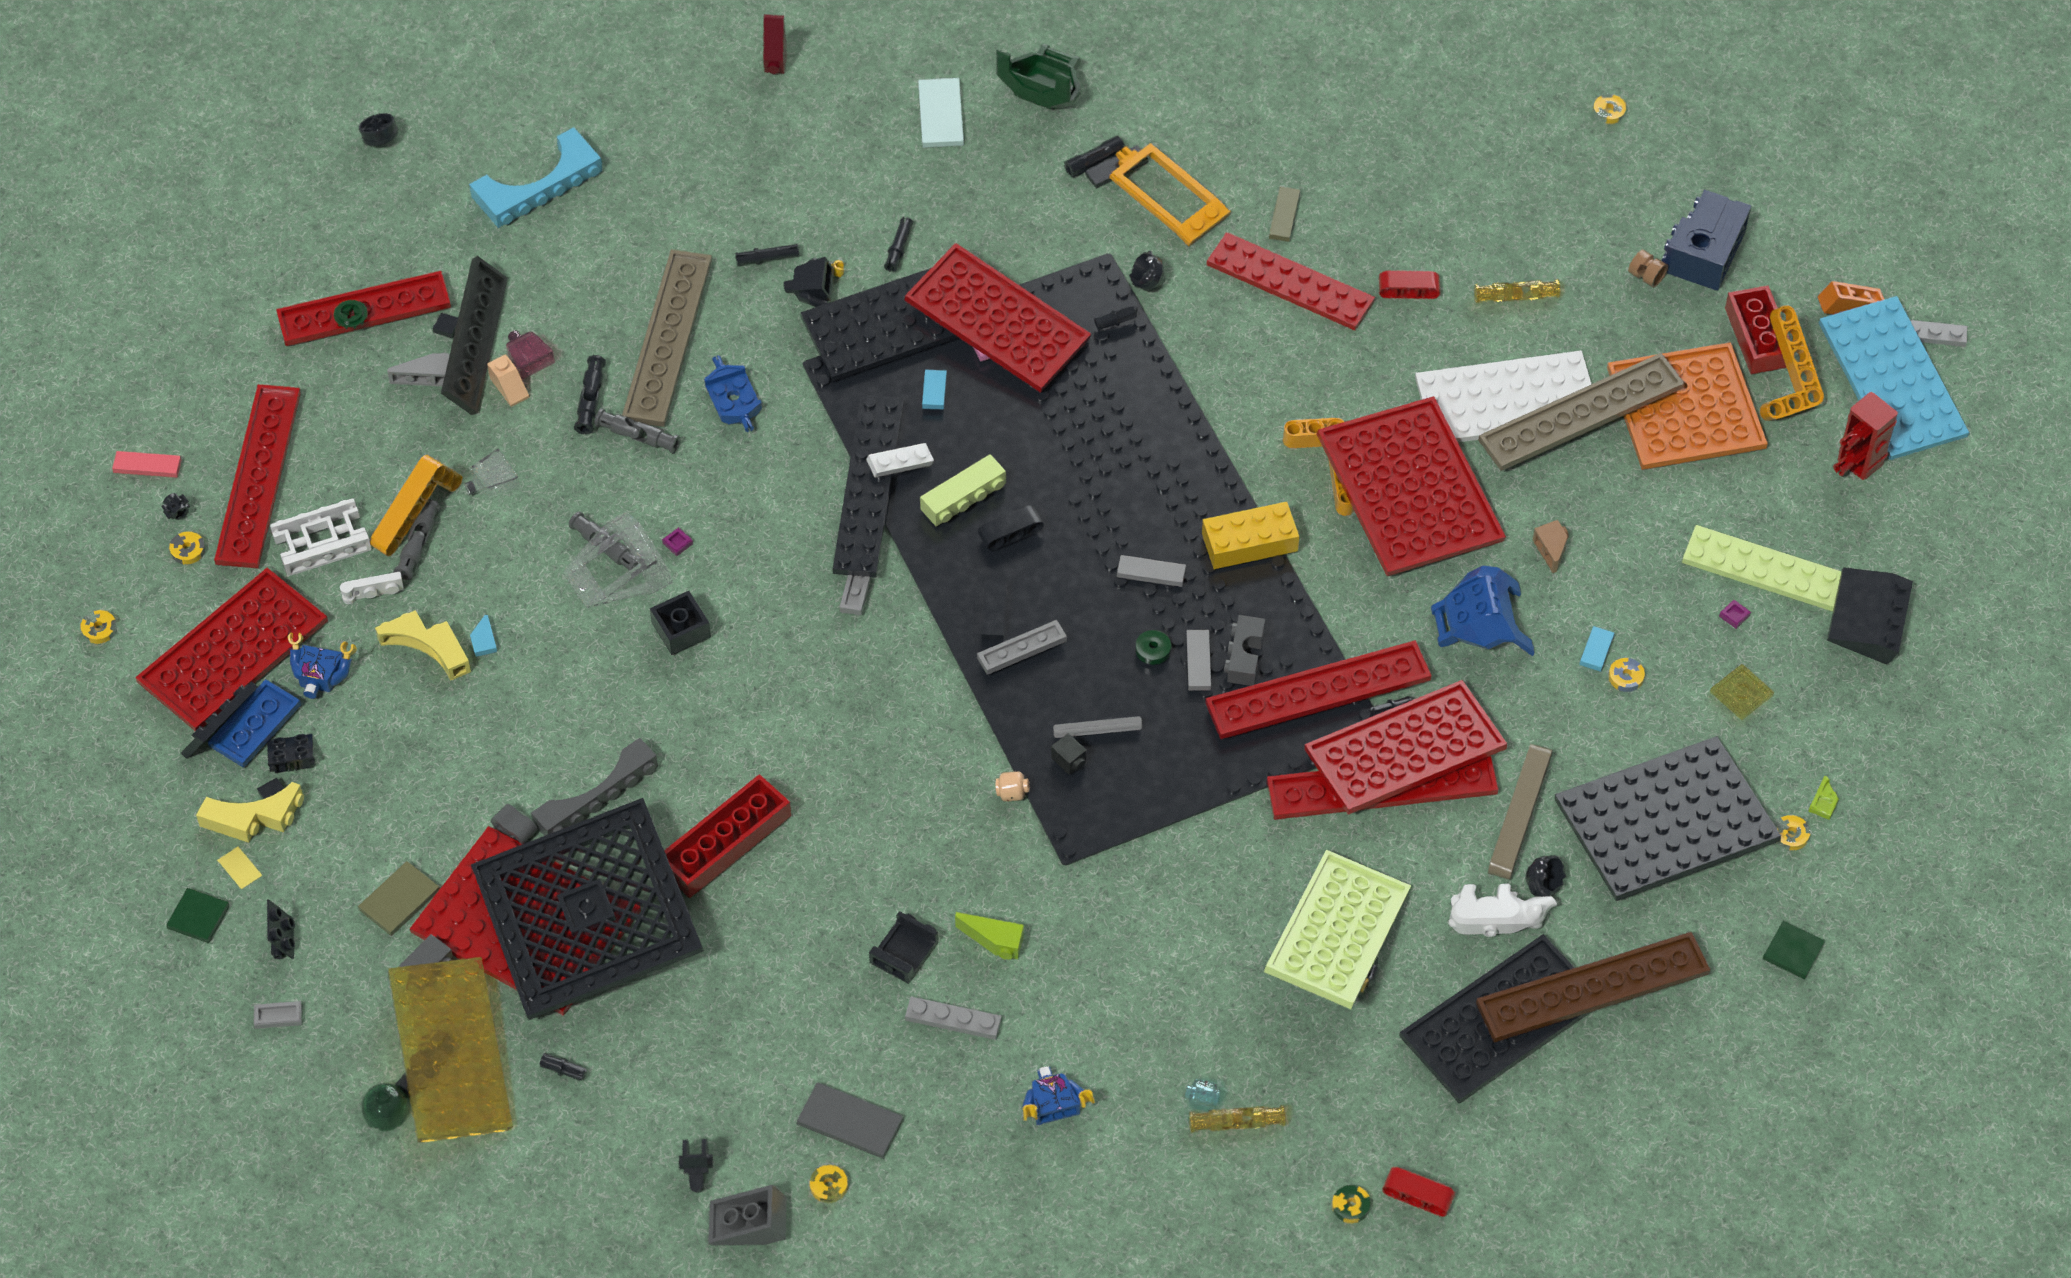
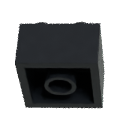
(680, 622)

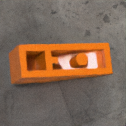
(1843, 296)

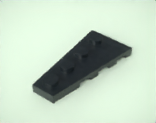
(215, 720)

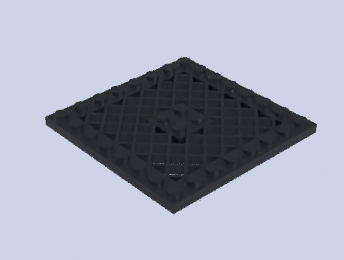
(586, 908)

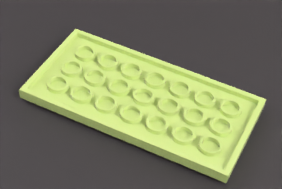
(1337, 929)

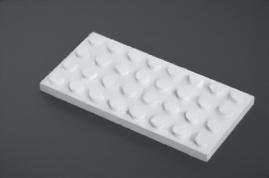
(1497, 392)

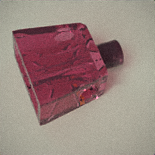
(528, 353)

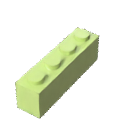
(963, 490)

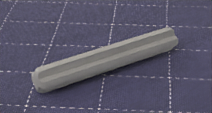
(1097, 727)

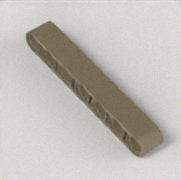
(1520, 811)

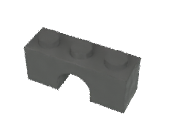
(1248, 634)

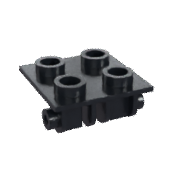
(290, 750)
(280, 931)

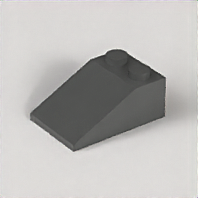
(748, 1218)

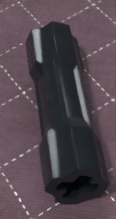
(1081, 162)

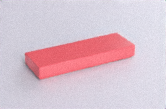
(147, 464)

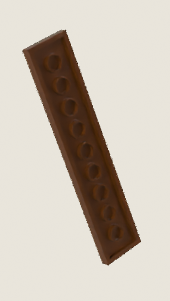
(1592, 986)

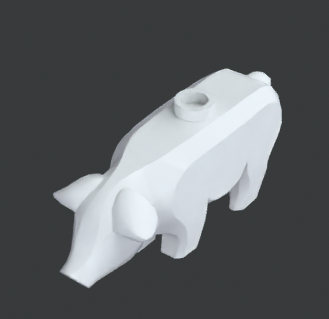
(1496, 914)

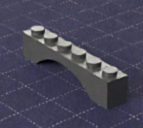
(634, 763)

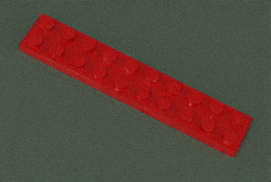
(257, 476)
(1318, 689)
(1310, 795)

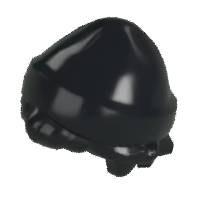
(1148, 272)
(1545, 876)

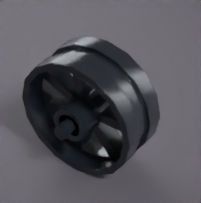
(378, 129)

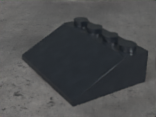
(1870, 613)

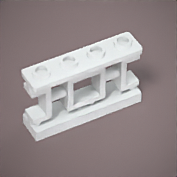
(325, 550)

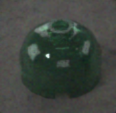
(385, 1107)

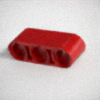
(1409, 284)
(1418, 1191)

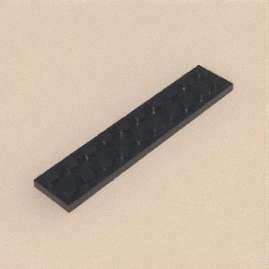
(866, 495)

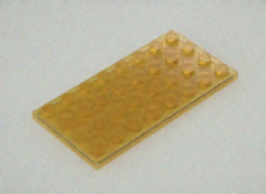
(449, 1049)

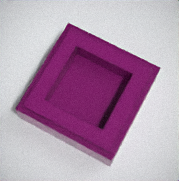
(677, 541)
(1734, 614)

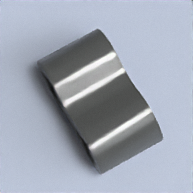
(514, 824)

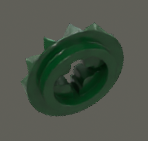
(346, 308)

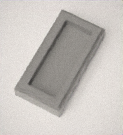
(277, 1014)

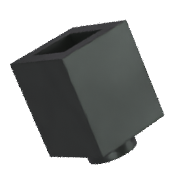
(1068, 754)

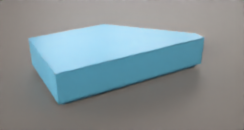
(482, 638)

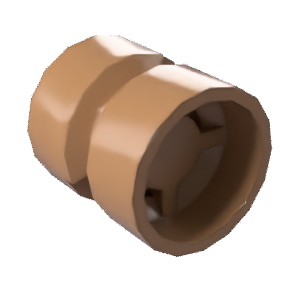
(1645, 266)

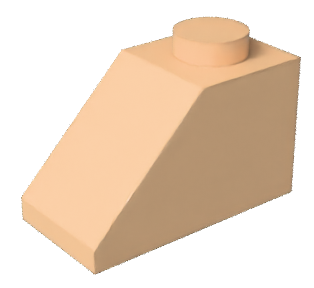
(507, 380)

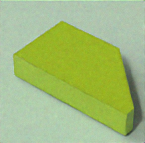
(1824, 800)

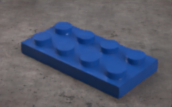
(254, 723)

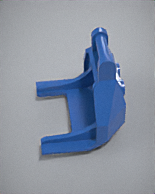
(1481, 611)

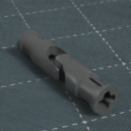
(627, 427)
(412, 550)
(618, 552)

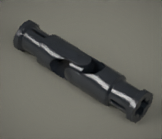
(590, 394)

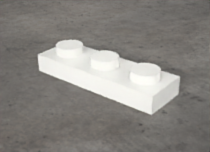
(900, 460)

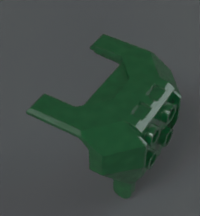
(1041, 77)

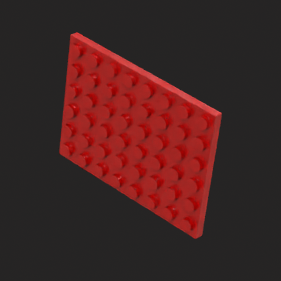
(1410, 486)
(464, 925)

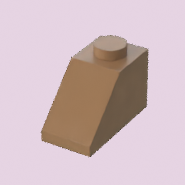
(1551, 543)

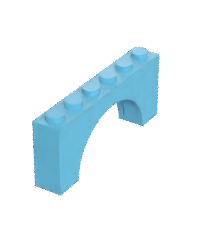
(507, 202)

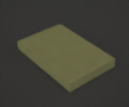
(399, 898)

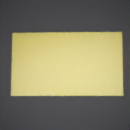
(239, 867)

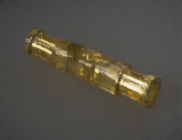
(1507, 291)
(1232, 1119)

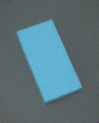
(934, 389)
(1597, 648)

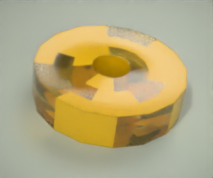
(831, 1193)

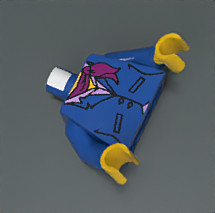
(319, 667)
(1054, 1098)

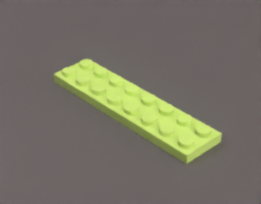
(1762, 567)

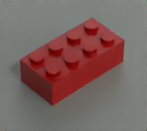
(1751, 322)

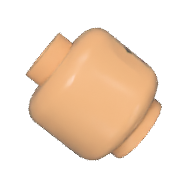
(1012, 786)

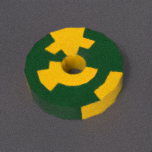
(1348, 1213)

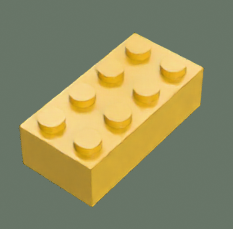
(1250, 535)

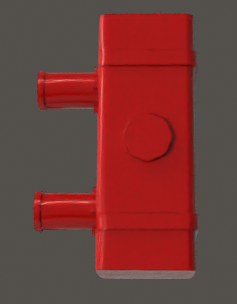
(1866, 437)

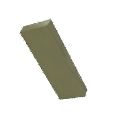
(1284, 214)

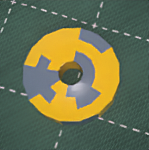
(1623, 682)

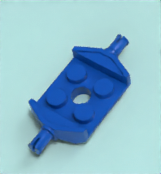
(729, 381)

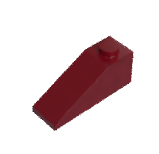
(774, 44)

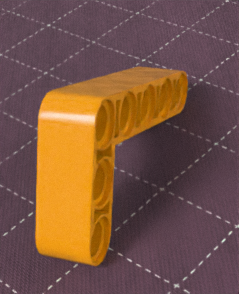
(1794, 367)
(1303, 435)
(410, 502)

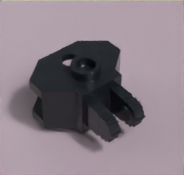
(695, 1164)

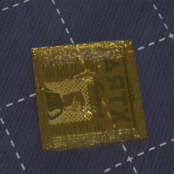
(1741, 692)

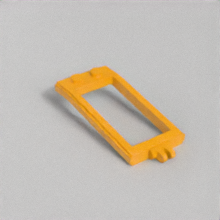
(1193, 227)

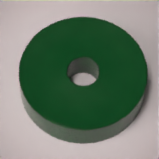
(1150, 655)

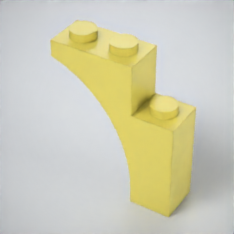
(436, 642)
(244, 819)

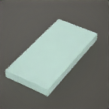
(940, 112)

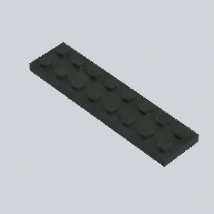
(474, 335)

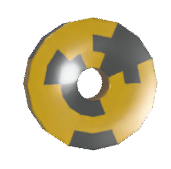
(184, 540)

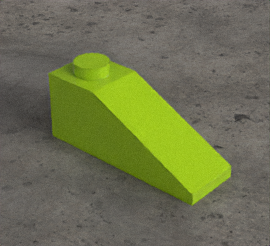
(995, 935)

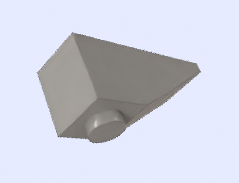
(421, 371)

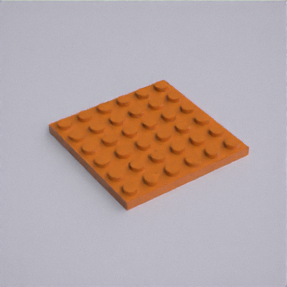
(1704, 418)

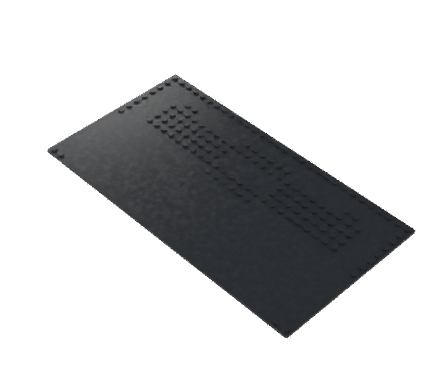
(1113, 469)

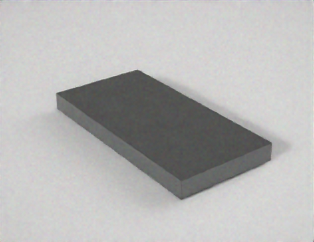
(850, 1120)

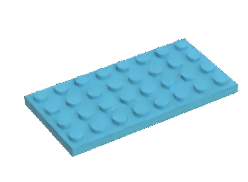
(1887, 358)

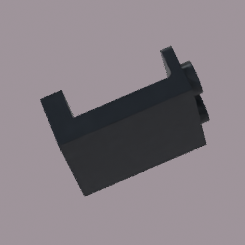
(904, 947)

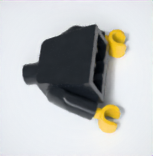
(814, 281)

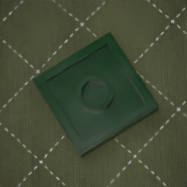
(197, 915)
(1793, 949)

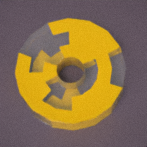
(1610, 101)
(95, 619)
(1798, 826)

